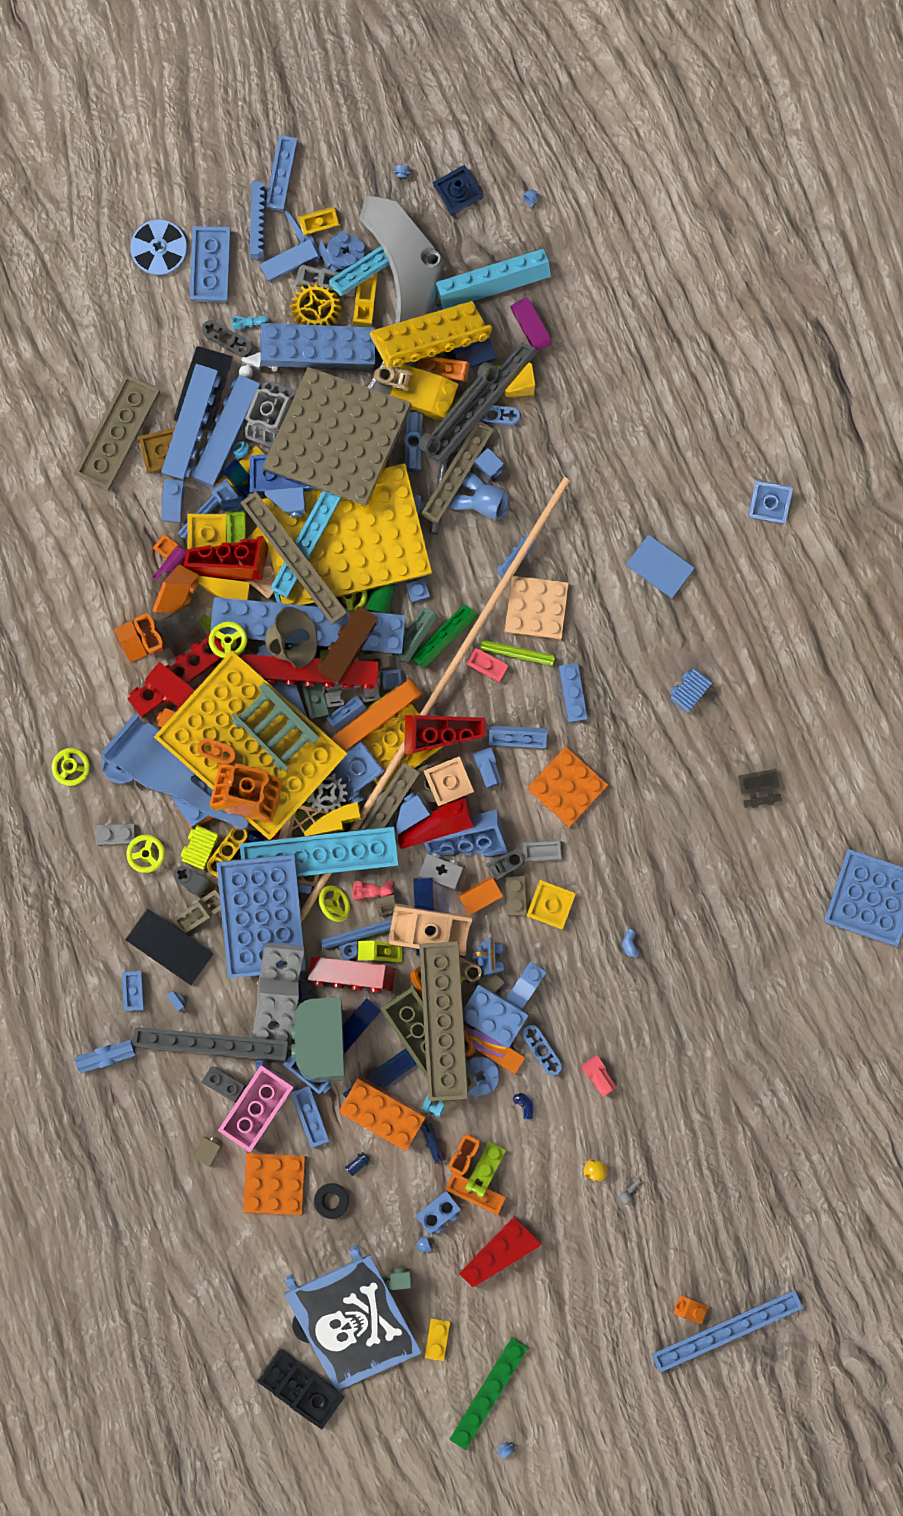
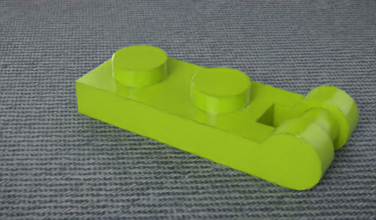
(485, 1168)

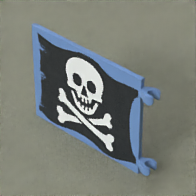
(352, 1321)

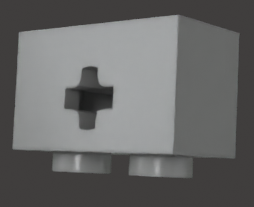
(447, 879)

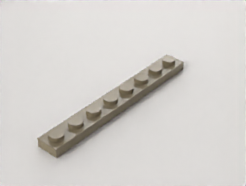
(293, 558)

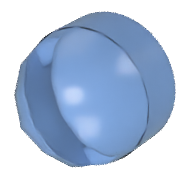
(530, 197)
(424, 1245)

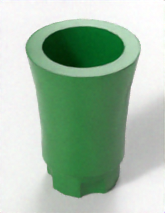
(381, 599)

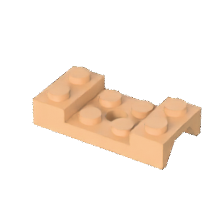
(410, 923)

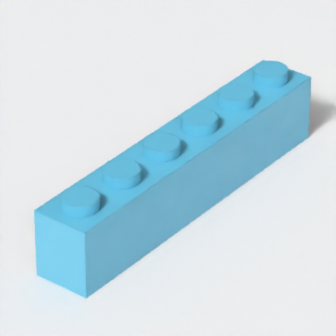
(493, 279)

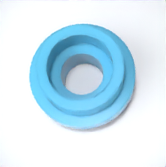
(240, 450)

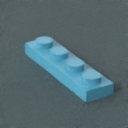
(359, 271)

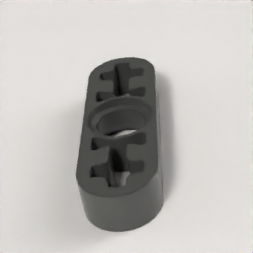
(212, 336)

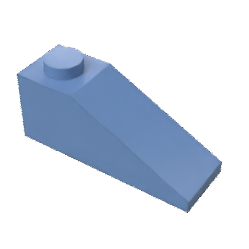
(526, 985)

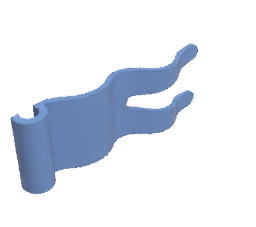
(158, 769)

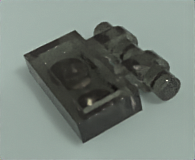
(758, 782)

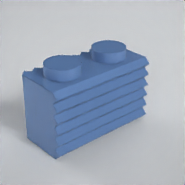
(690, 690)

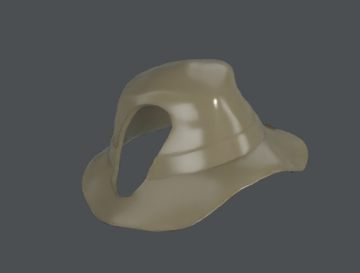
(286, 622)

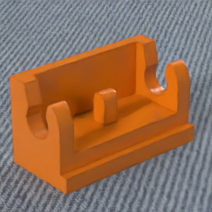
(480, 895)

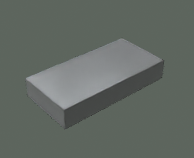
(542, 851)

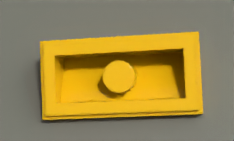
(318, 220)

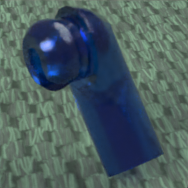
(525, 1102)

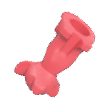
(362, 890)

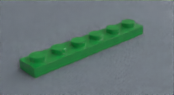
(488, 1393)

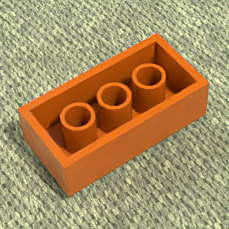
(382, 1113)

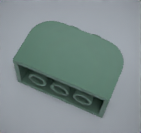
(319, 1040)

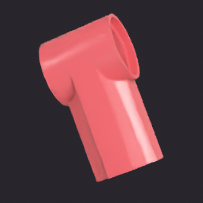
(597, 1073)

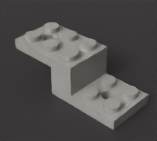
(277, 991)

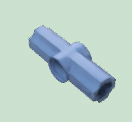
(414, 427)
(105, 1056)

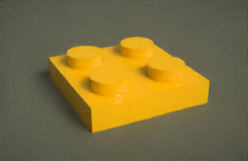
(205, 530)
(551, 904)

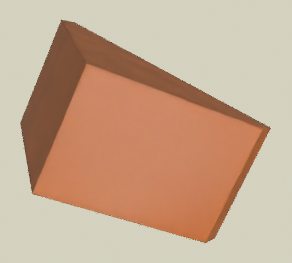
(130, 641)

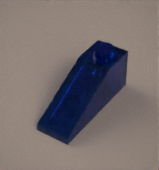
(359, 1022)

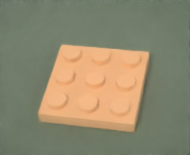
(536, 607)

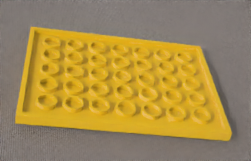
(362, 543)
(208, 715)

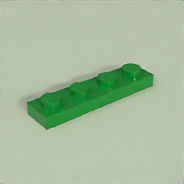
(444, 636)

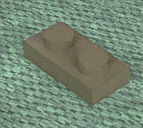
(515, 895)

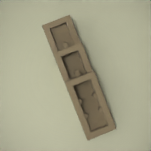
(198, 912)

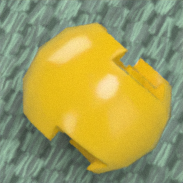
(595, 1170)

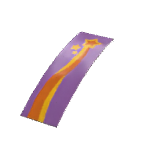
(486, 1043)

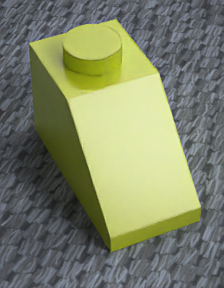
(379, 951)

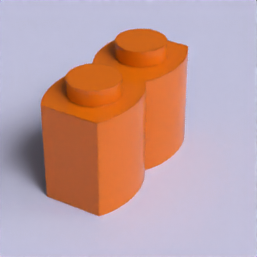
(148, 631)
(466, 1149)

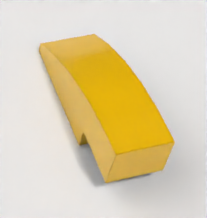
(365, 302)
(335, 820)

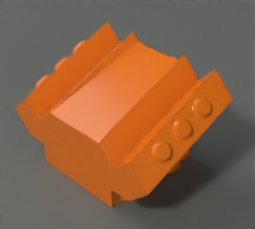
(246, 792)

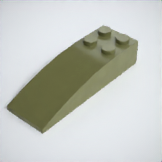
(407, 1020)

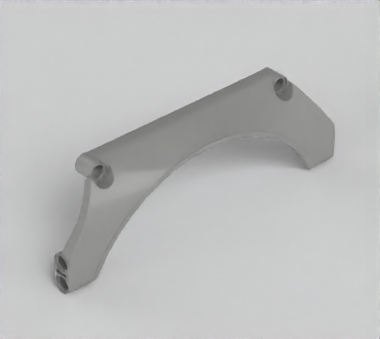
(410, 261)

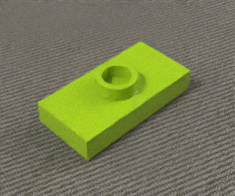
(235, 526)

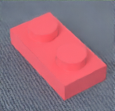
(487, 665)

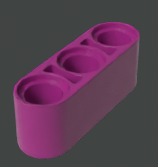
(531, 324)

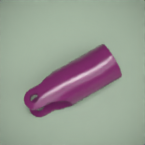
(176, 558)

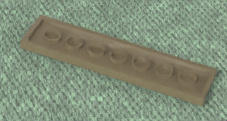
(443, 1021)

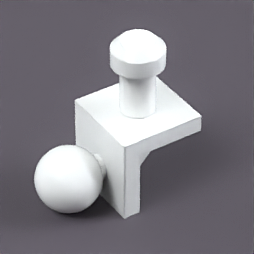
(252, 363)

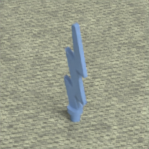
(321, 251)

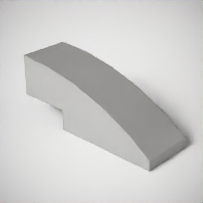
(311, 275)

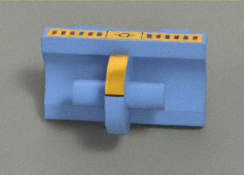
(486, 956)

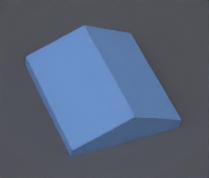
(770, 501)

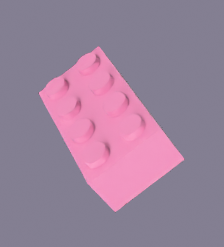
(256, 1107)

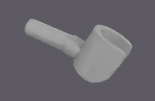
(625, 1196)

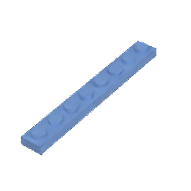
(726, 1331)

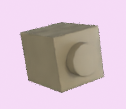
(207, 1151)

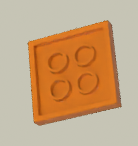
(567, 786)
(274, 1184)

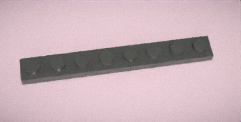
(484, 401)
(210, 1044)

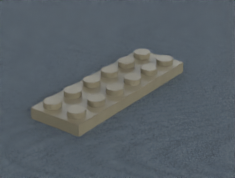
(117, 432)

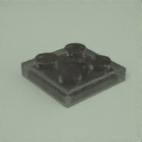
(181, 630)

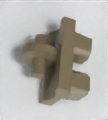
(384, 658)

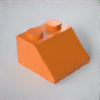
(176, 590)

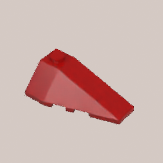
(445, 821)

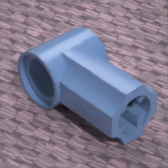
(486, 763)

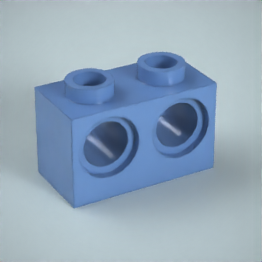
(435, 1209)

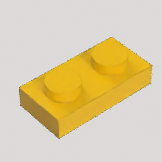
(437, 1339)

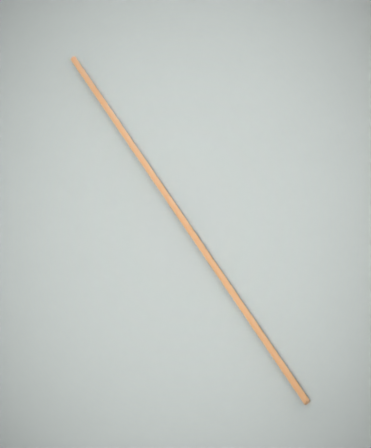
(446, 677)

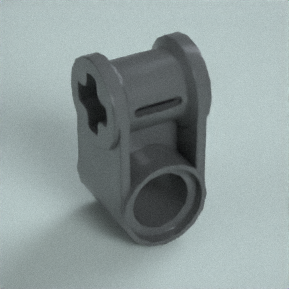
(504, 865)
(194, 882)

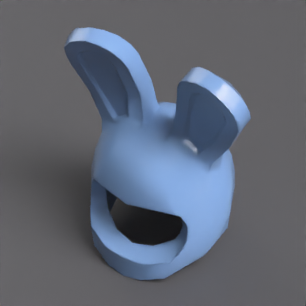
(484, 500)

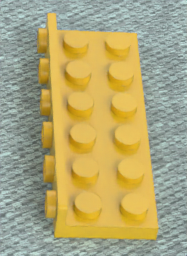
(430, 334)

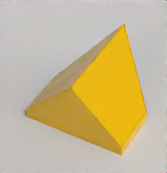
(523, 384)

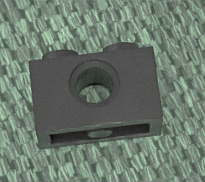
(223, 1084)

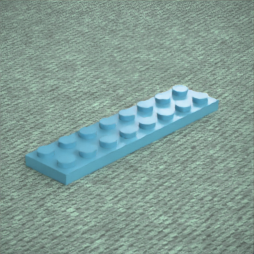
(331, 851)

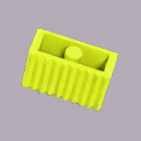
(200, 847)

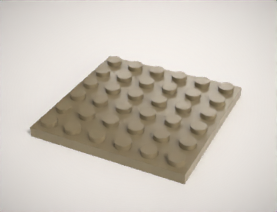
(337, 436)

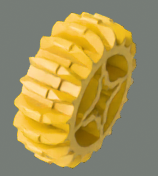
(322, 306)

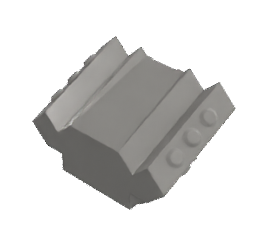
(268, 412)

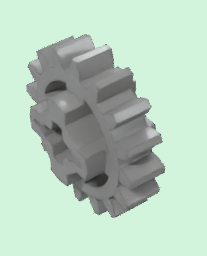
(332, 799)

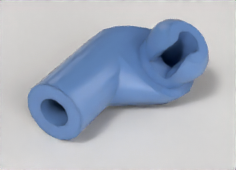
(628, 945)

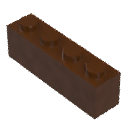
(348, 645)

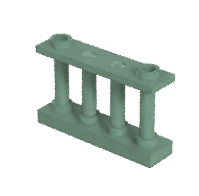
(279, 709)

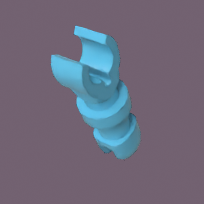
(240, 322)

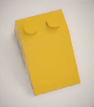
(428, 393)

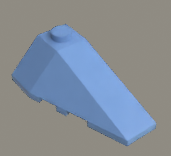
(484, 838)

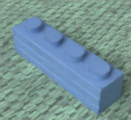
(502, 569)

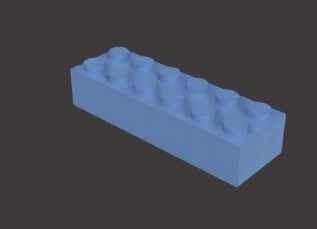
(316, 346)

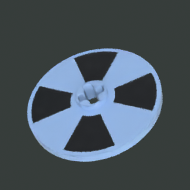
(165, 259)

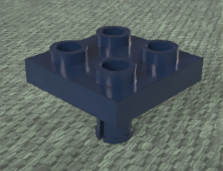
(457, 190)

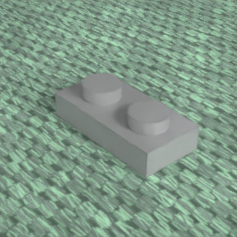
(115, 834)

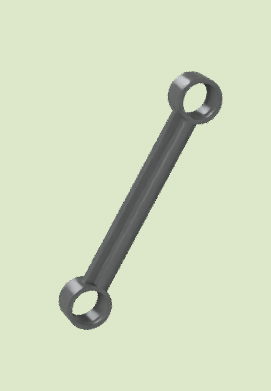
(459, 407)

